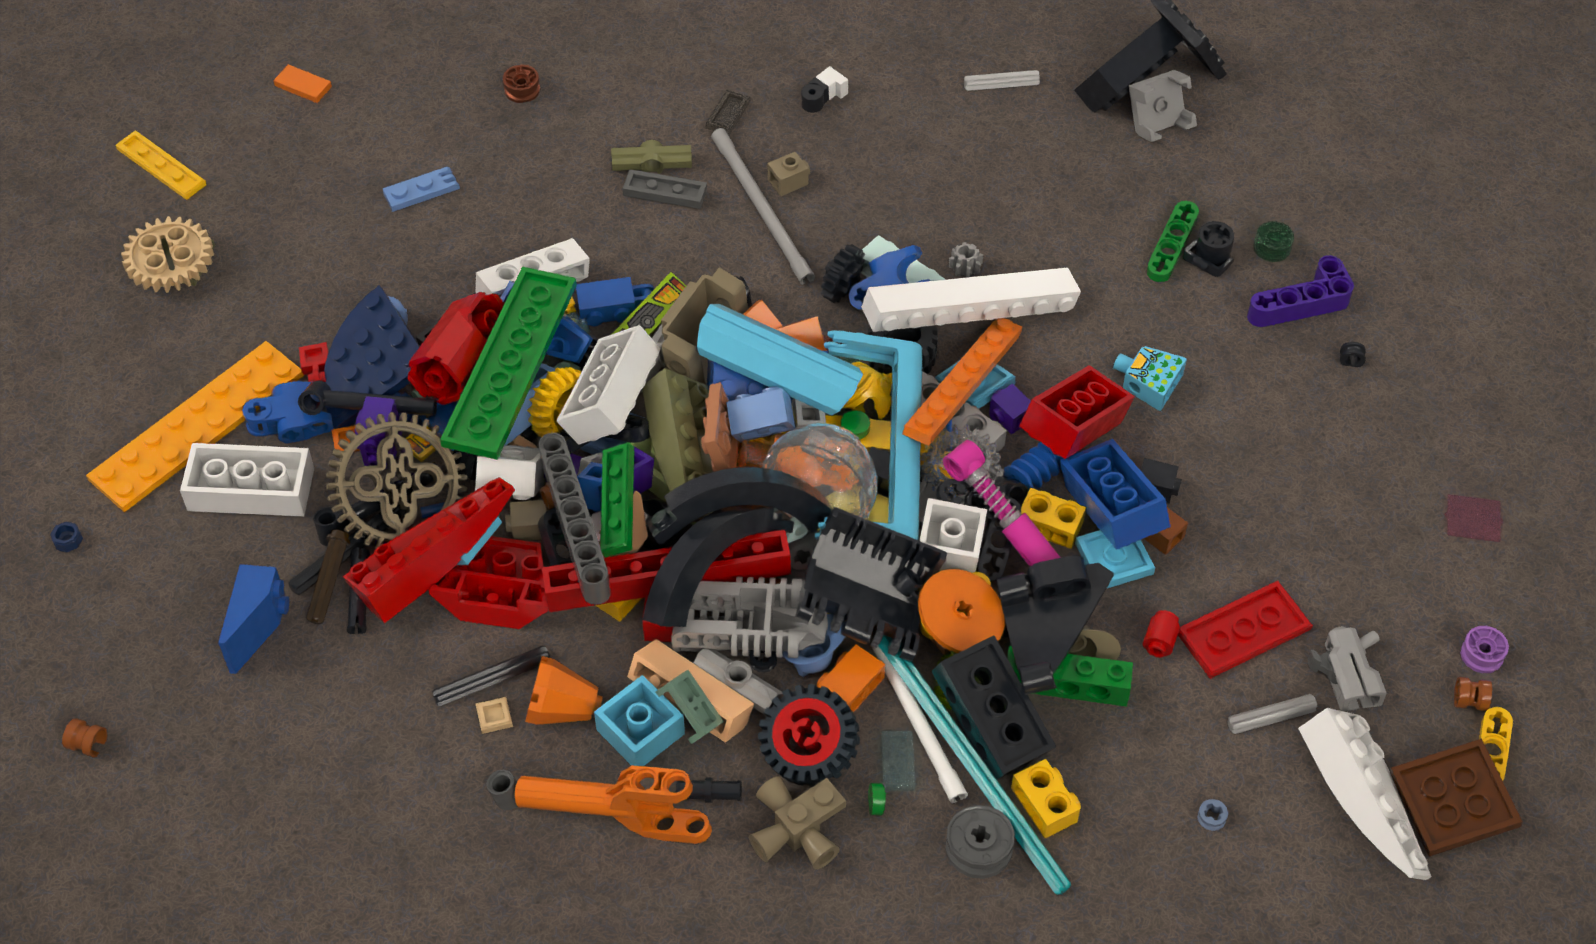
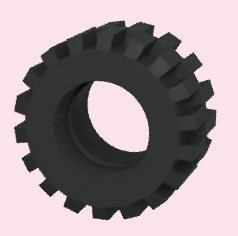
(925, 336)

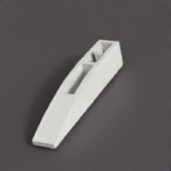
(1364, 786)

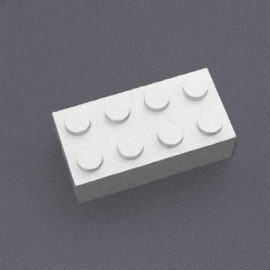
(609, 385)
(247, 479)

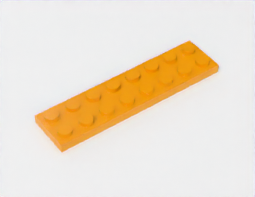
(200, 419)

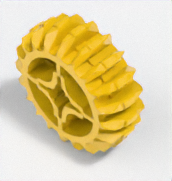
(550, 399)

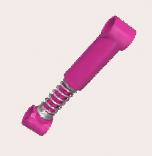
(966, 463)

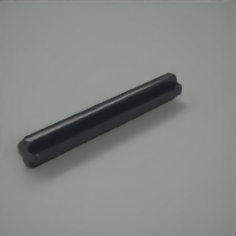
(489, 676)

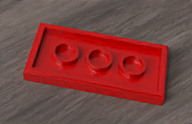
(1244, 629)

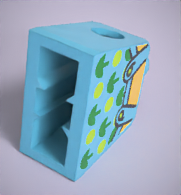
(1151, 375)

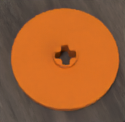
(963, 591)

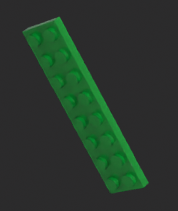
(508, 363)

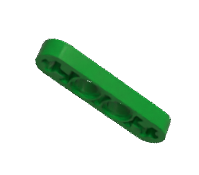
(1171, 241)

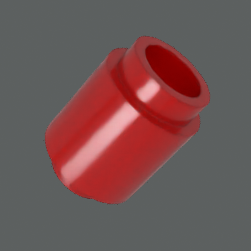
(1161, 634)

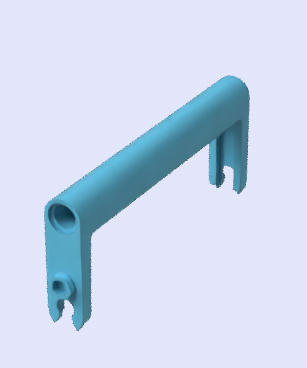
(904, 467)

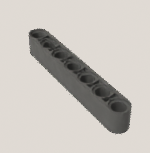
(574, 519)

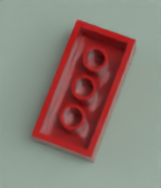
(1076, 411)

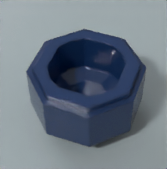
(66, 536)

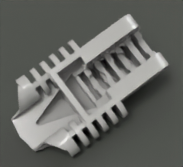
(755, 619)

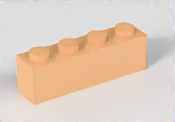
(662, 664)

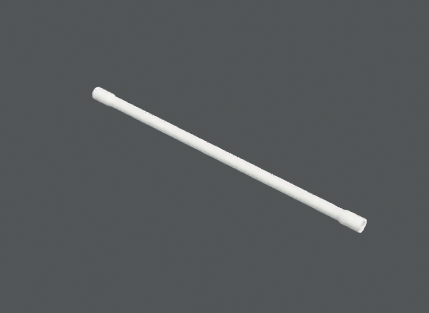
(947, 775)

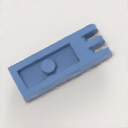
(420, 188)

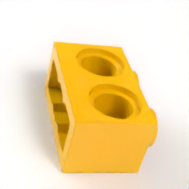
(1053, 513)
(1040, 800)

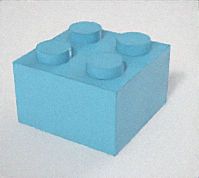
(639, 722)

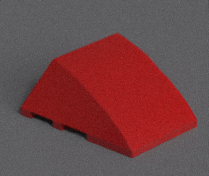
(498, 585)

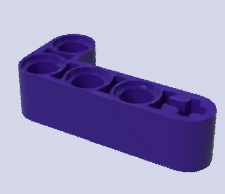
(1326, 294)

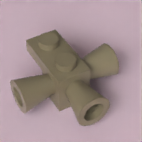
(798, 821)

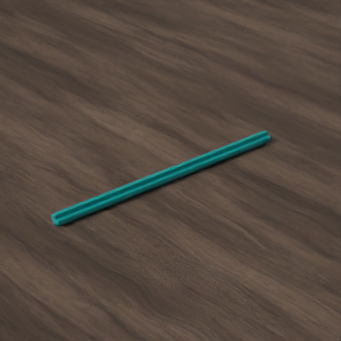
(978, 770)

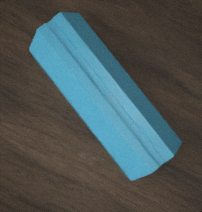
(776, 359)

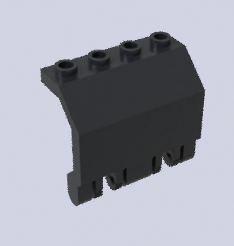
(856, 579)

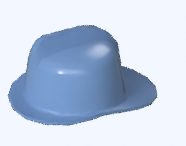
(818, 656)

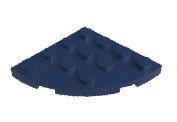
(369, 353)

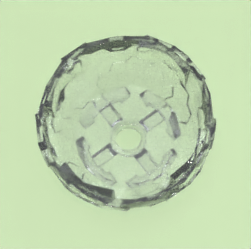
(830, 462)

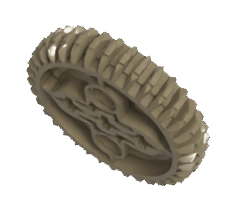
(393, 466)

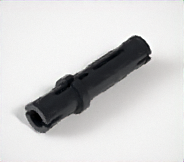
(356, 608)

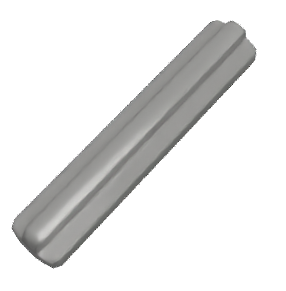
(1001, 80)
(1272, 713)

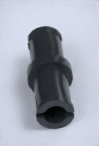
(713, 790)

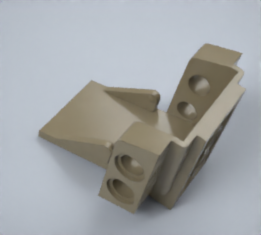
(684, 317)

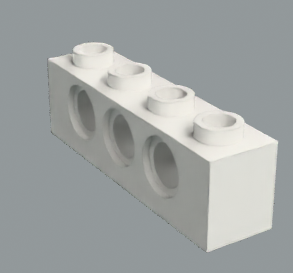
(561, 258)

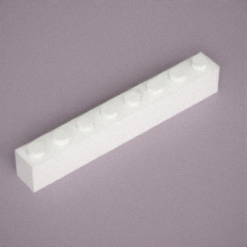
(970, 299)

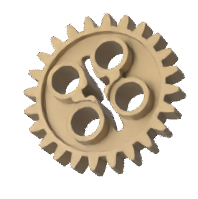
(147, 261)

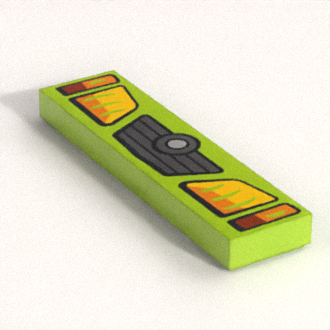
(654, 306)

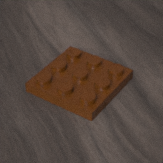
(1455, 797)

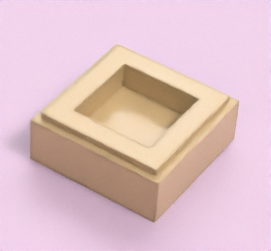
(494, 715)

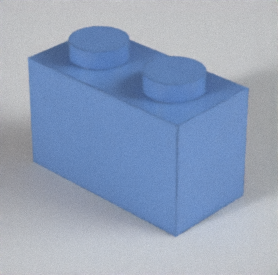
(760, 414)

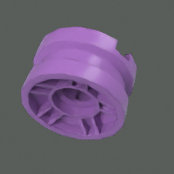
(1481, 639)

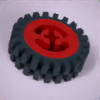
(788, 720)

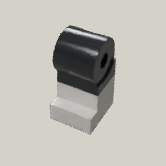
(822, 89)

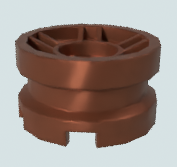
(521, 83)

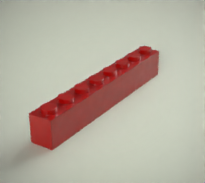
(634, 573)

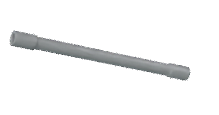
(797, 262)

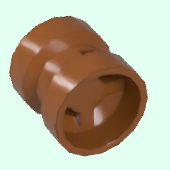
(1472, 693)
(82, 736)

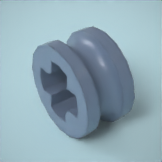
(1209, 822)

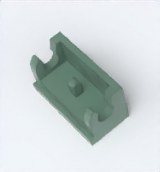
(692, 704)

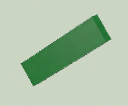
(617, 500)

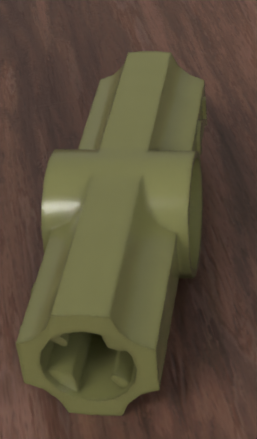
(651, 157)

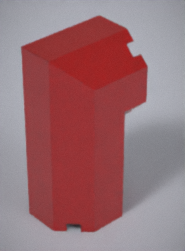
(454, 346)

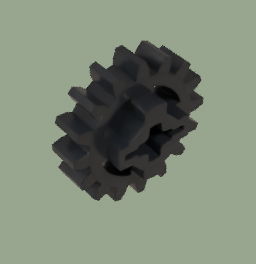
(842, 273)

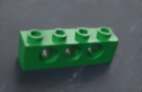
(1089, 679)

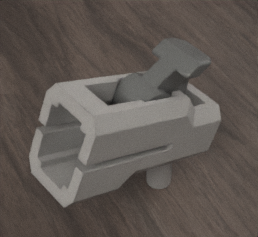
(1349, 669)

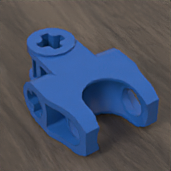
(886, 270)
(283, 416)

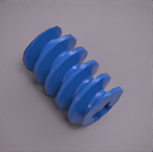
(1034, 467)

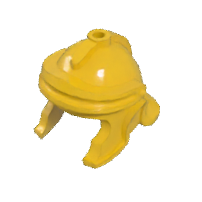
(873, 386)

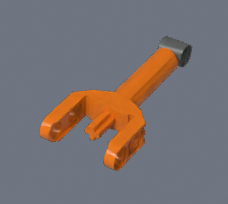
(625, 801)

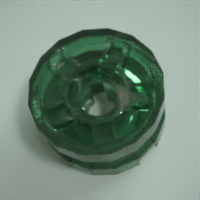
(1273, 241)

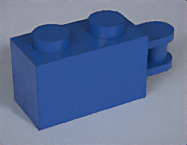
(610, 299)

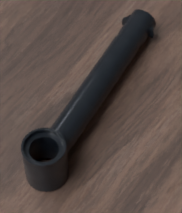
(355, 401)
(326, 520)

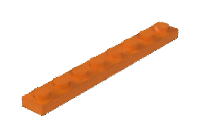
(962, 381)

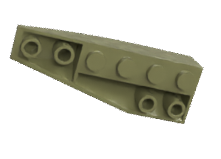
(676, 426)

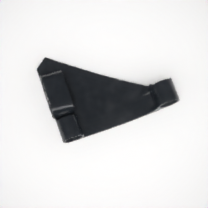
(1048, 614)

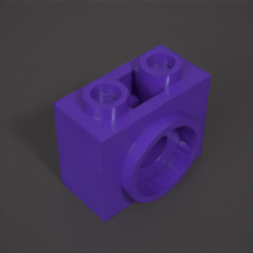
(371, 408)

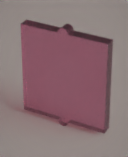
(1473, 518)

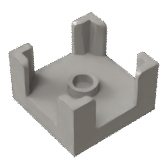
(1160, 104)

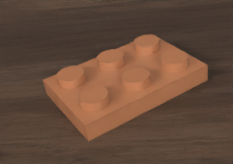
(718, 438)

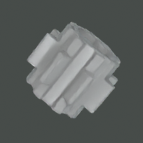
(965, 260)

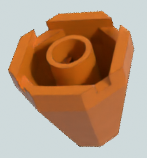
(561, 695)

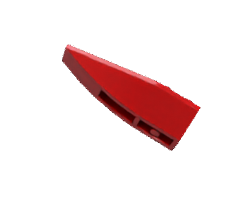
(427, 552)

